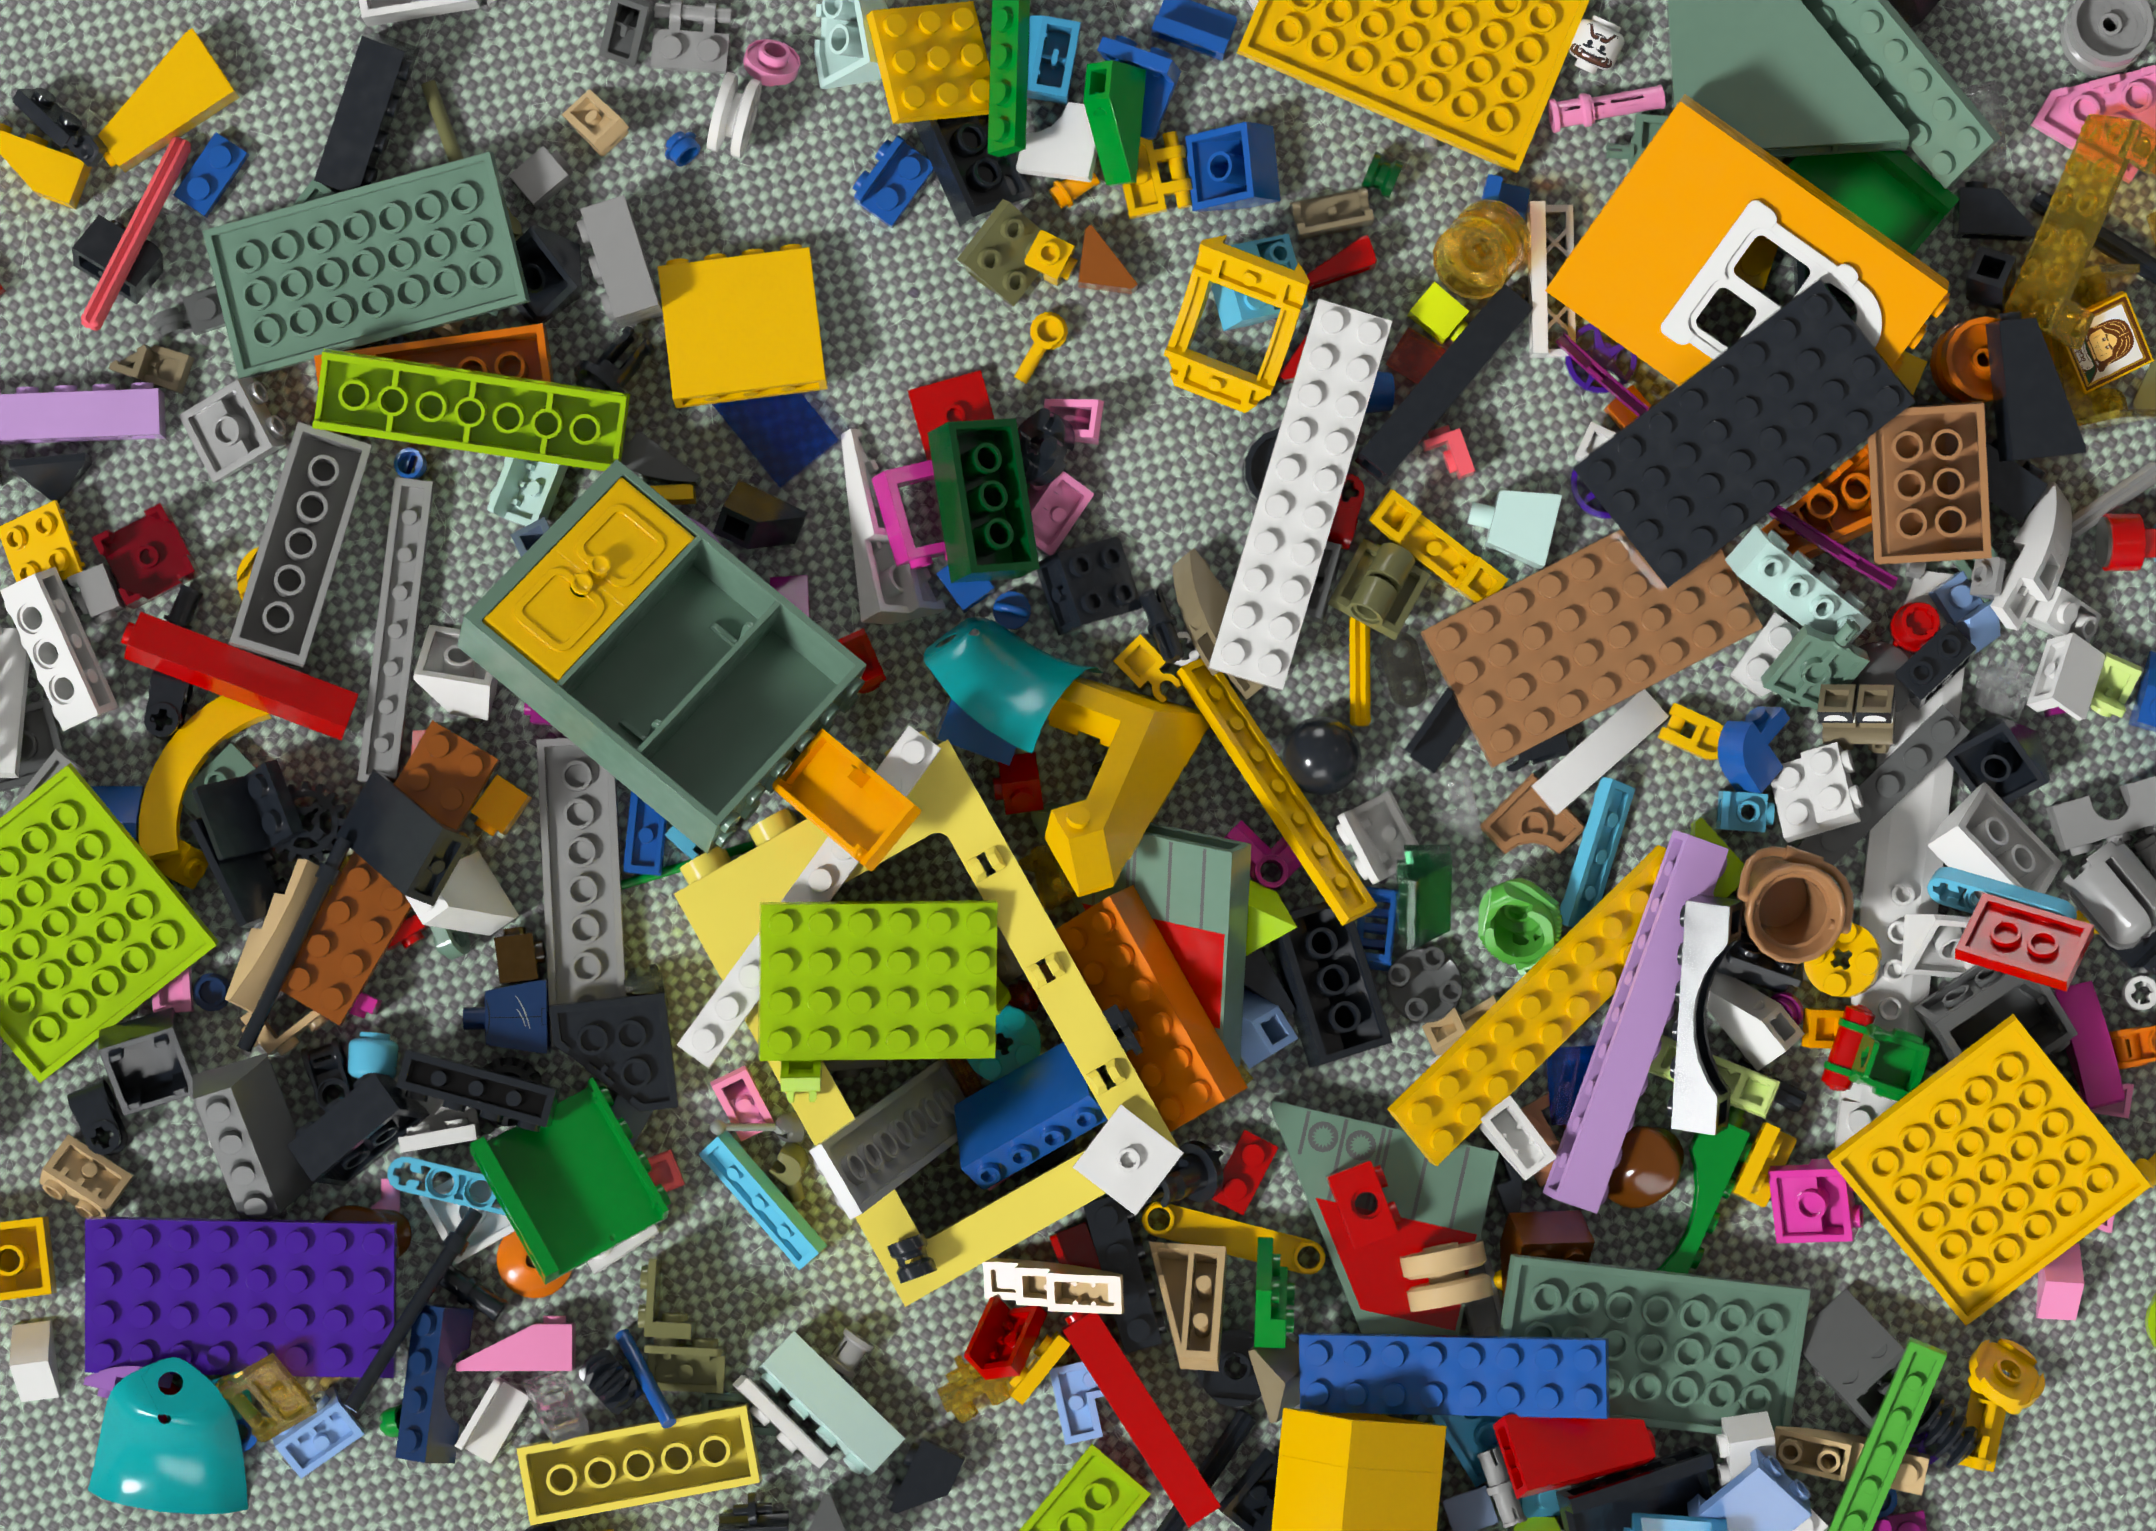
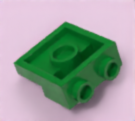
(1272, 1298)

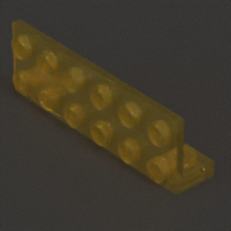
(2075, 221)

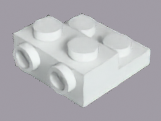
(1816, 793)

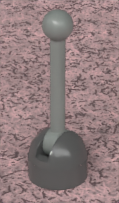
(787, 1127)

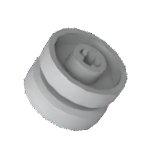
(2106, 35)

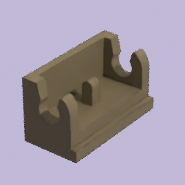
(1331, 214)

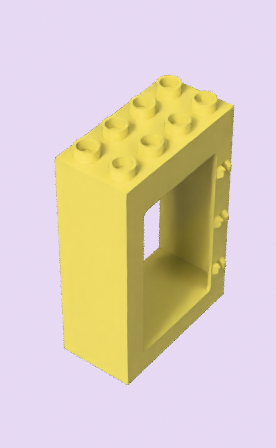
(725, 915)

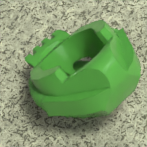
(1519, 923)

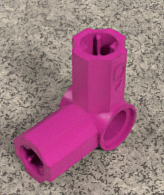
(1279, 854)

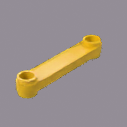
(1238, 1237)

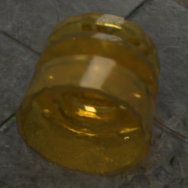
(1482, 249)

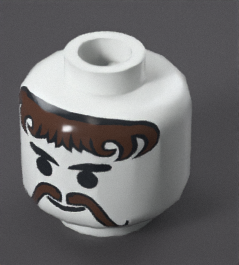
(1596, 44)

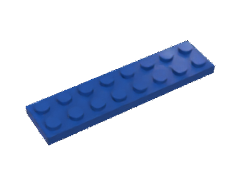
(1454, 1375)

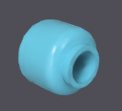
(372, 1054)

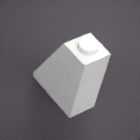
(469, 901)

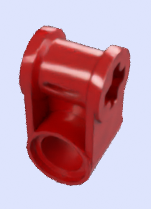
(1346, 514)

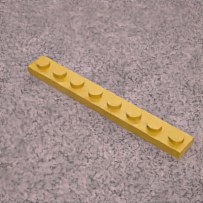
(1277, 792)

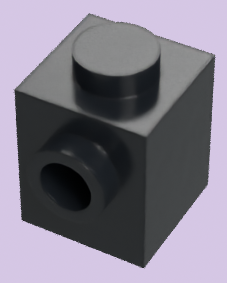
(1991, 278)

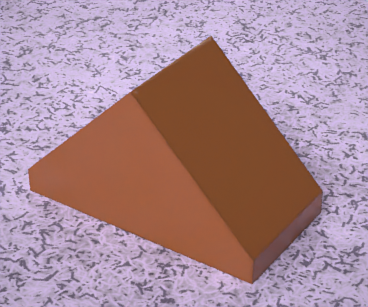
(1101, 267)

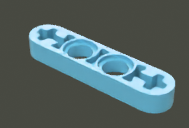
(1960, 880)
(458, 1195)

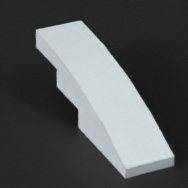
(1599, 751)
(1515, 1137)

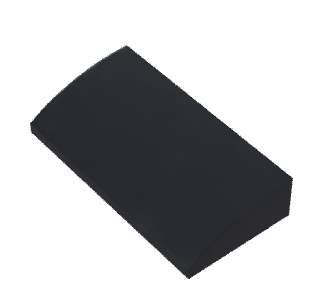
(966, 171)

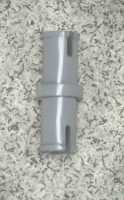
(1501, 1487)

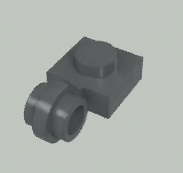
(202, 312)

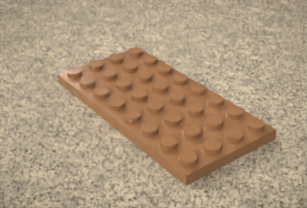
(1581, 641)

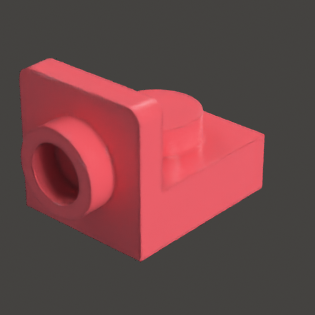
(1457, 456)

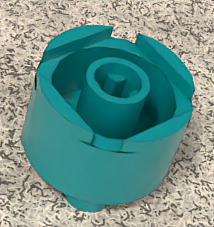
(1026, 1045)

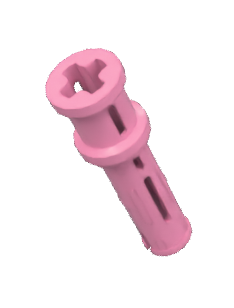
(1588, 109)

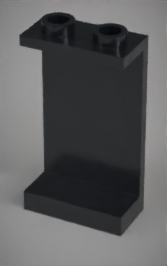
(402, 839)

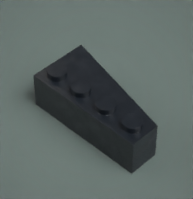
(366, 112)

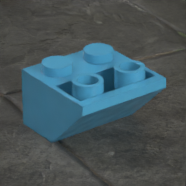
(1051, 57)

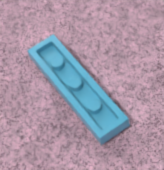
(1596, 850)
(762, 1199)

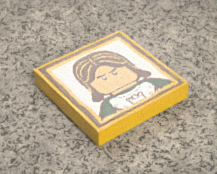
(2111, 345)

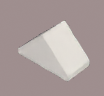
(34, 1361)

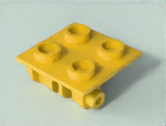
(40, 543)

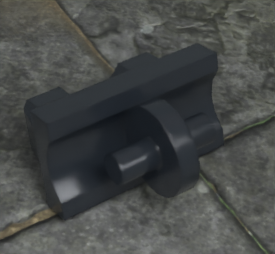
(754, 1517)

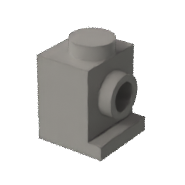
(98, 594)

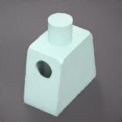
(1519, 524)

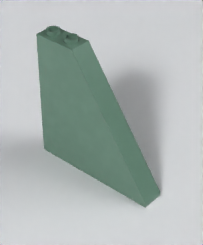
(1776, 78)

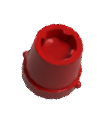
(1914, 626)

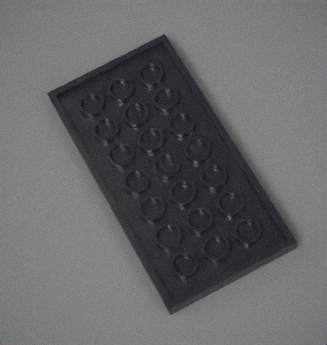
(1744, 433)

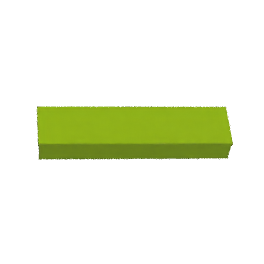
(470, 410)

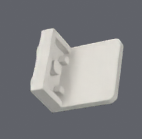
(1377, 836)

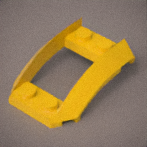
(1254, 278)

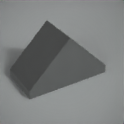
(626, 30)

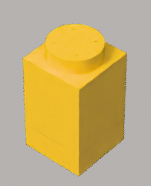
(1357, 1472)

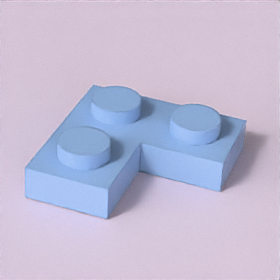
(1075, 1401)

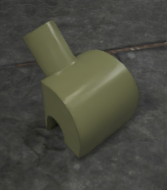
(790, 1168)

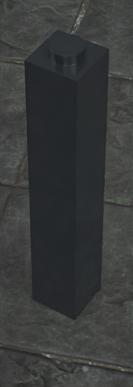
(1444, 383)

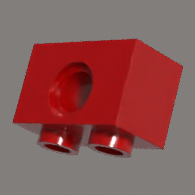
(1347, 1186)

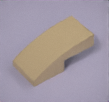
(1448, 1030)

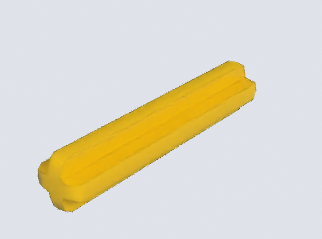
(1359, 673)

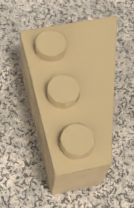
(1193, 1297)

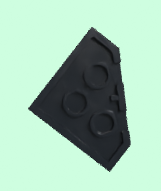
(622, 1045)

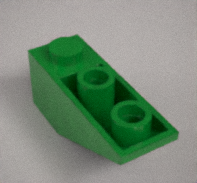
(1114, 111)

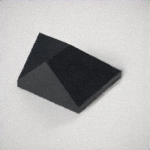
(550, 273)
(2003, 757)

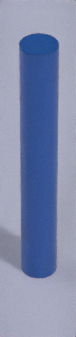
(645, 1378)

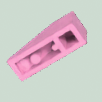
(535, 1348)

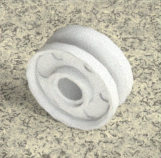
(734, 115)

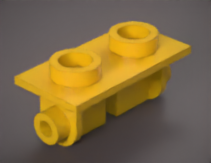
(1989, 1421)

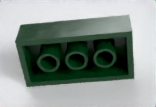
(983, 500)

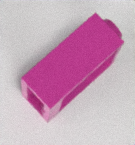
(894, 516)

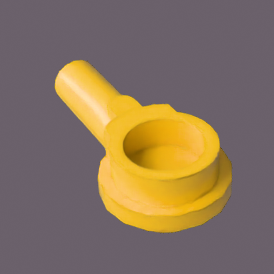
(1047, 333)

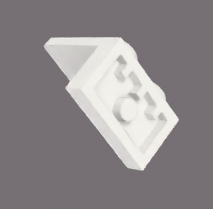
(441, 1127)

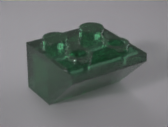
(1423, 893)

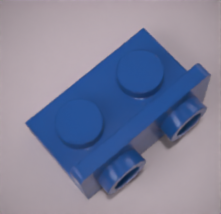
(892, 181)

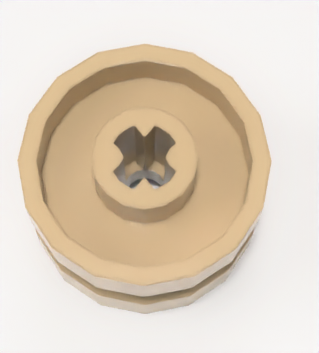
(1447, 1280)

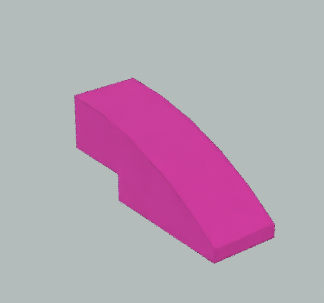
(2091, 1050)

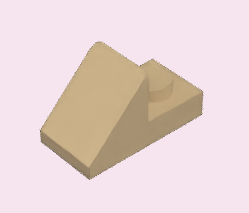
(596, 122)

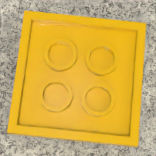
(931, 61)

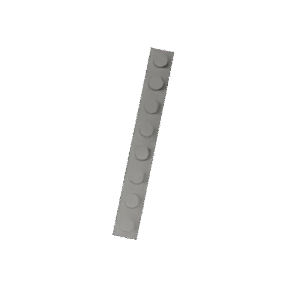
(396, 627)

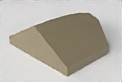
(1277, 1377)

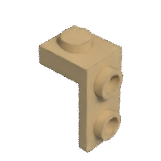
(287, 1041)

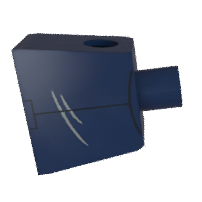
(514, 1017)

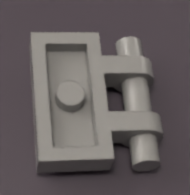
(691, 49)

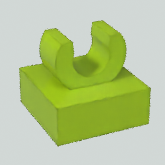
(801, 1077)

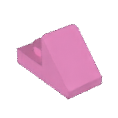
(741, 1100)

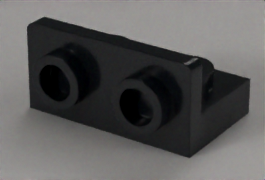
(1935, 664)

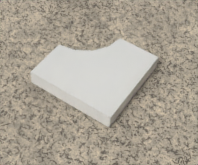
(1062, 149)

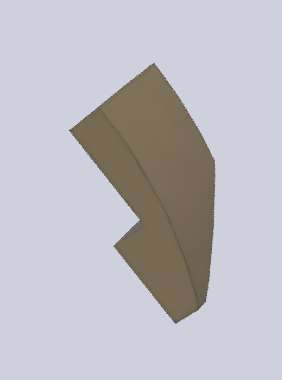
(157, 366)

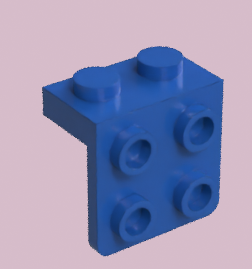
(1160, 80)

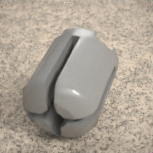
(2115, 895)

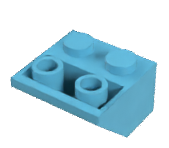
(1240, 310)

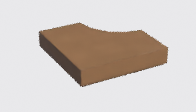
(1527, 819)

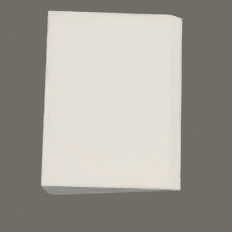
(1931, 945)

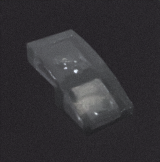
(555, 1406)

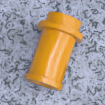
(1068, 190)

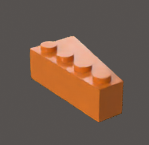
(1834, 507)

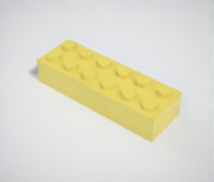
(639, 1464)

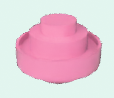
(771, 62)

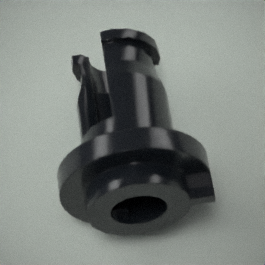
(604, 373)
(1194, 1175)

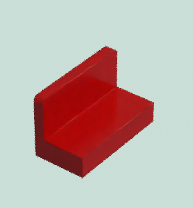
(1075, 1247)

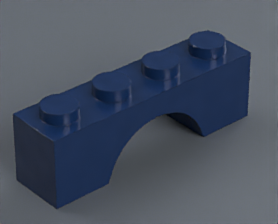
(425, 1425)

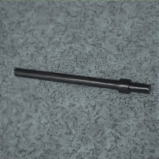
(327, 875)
(454, 1246)

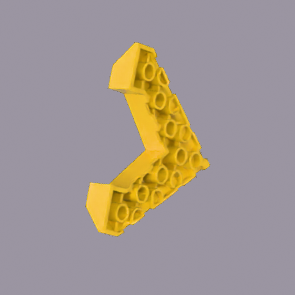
(1144, 760)

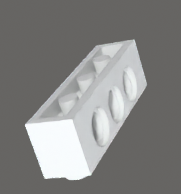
(75, 656)

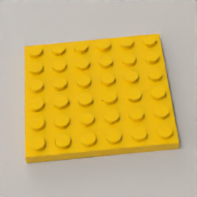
(1989, 1170)

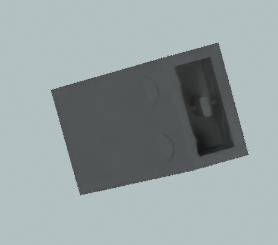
(1852, 1354)

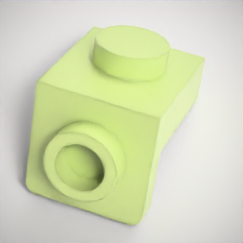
(2114, 686)

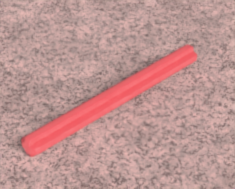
(136, 233)

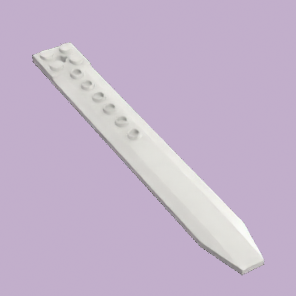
(1897, 882)

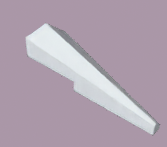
(884, 591)

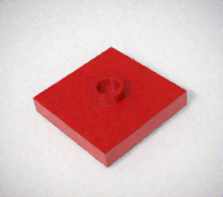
(949, 401)

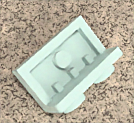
(526, 490)

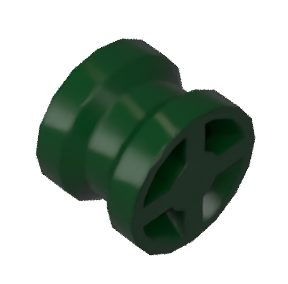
(1382, 174)

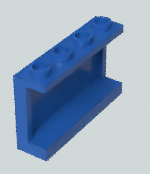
(1024, 1117)

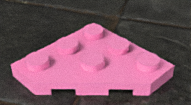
(2122, 96)

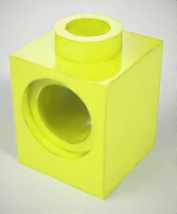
(1439, 314)

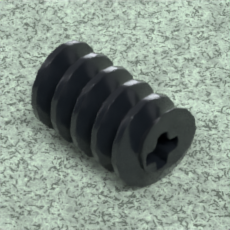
(1947, 1430)

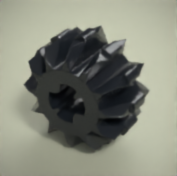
(610, 1381)

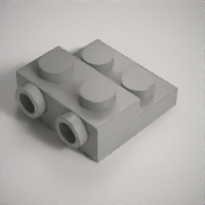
(233, 428)

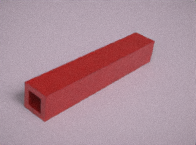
(239, 675)
(1140, 1416)

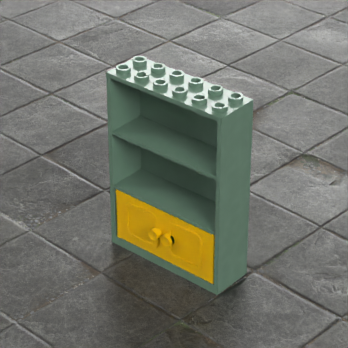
(661, 656)

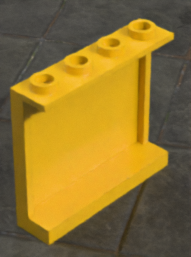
(742, 326)

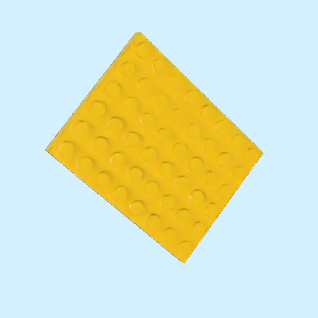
(1439, 66)

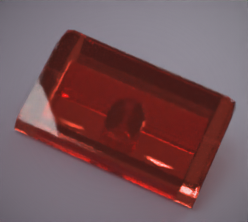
(1414, 355)

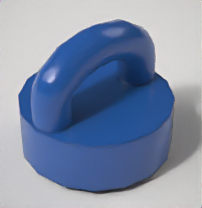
(1012, 610)

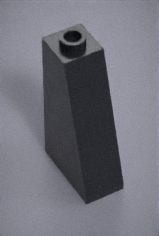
(2027, 393)

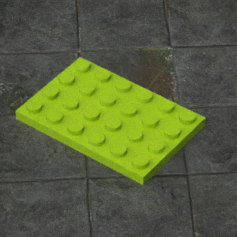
(877, 980)

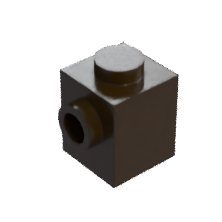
(519, 956)

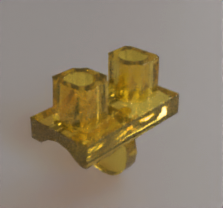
(966, 1385)

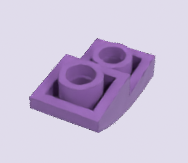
(108, 1378)

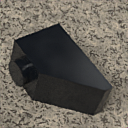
(1988, 215)

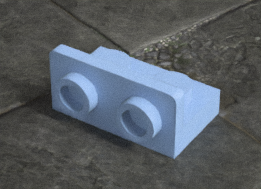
(320, 1435)

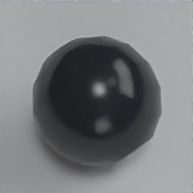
(1322, 755)

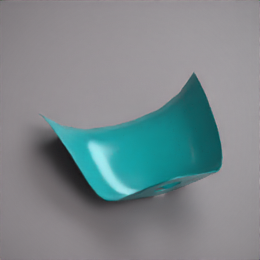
(1001, 679)
(172, 1466)

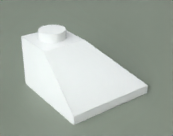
(453, 676)

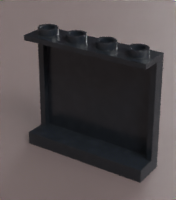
(1655, 1488)

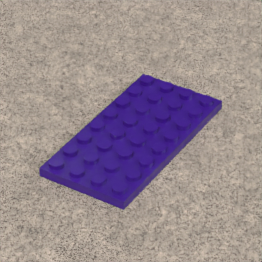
(239, 1292)

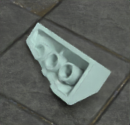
(846, 47)

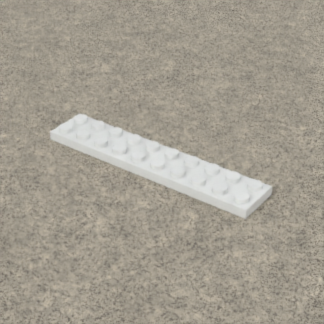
(1300, 494)

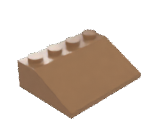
(1930, 485)

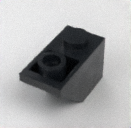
(758, 519)
(928, 1477)

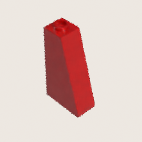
(1567, 1451)

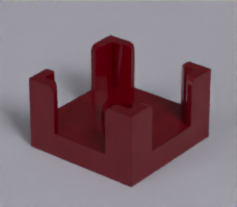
(148, 557)

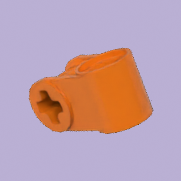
(2134, 1046)

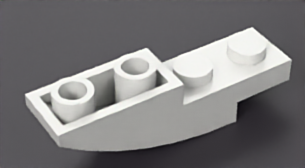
(2044, 552)

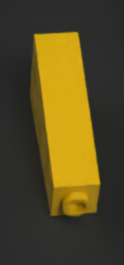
(168, 103)

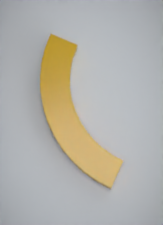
(178, 767)

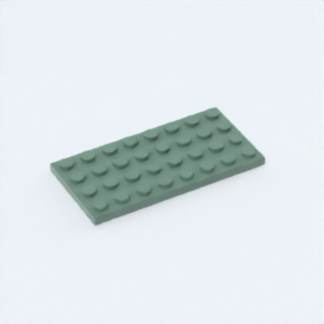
(366, 265)
(1677, 1341)

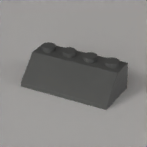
(250, 1135)

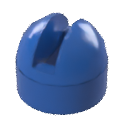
(405, 460)

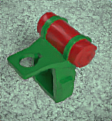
(1874, 1057)

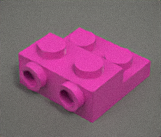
(1813, 1204)

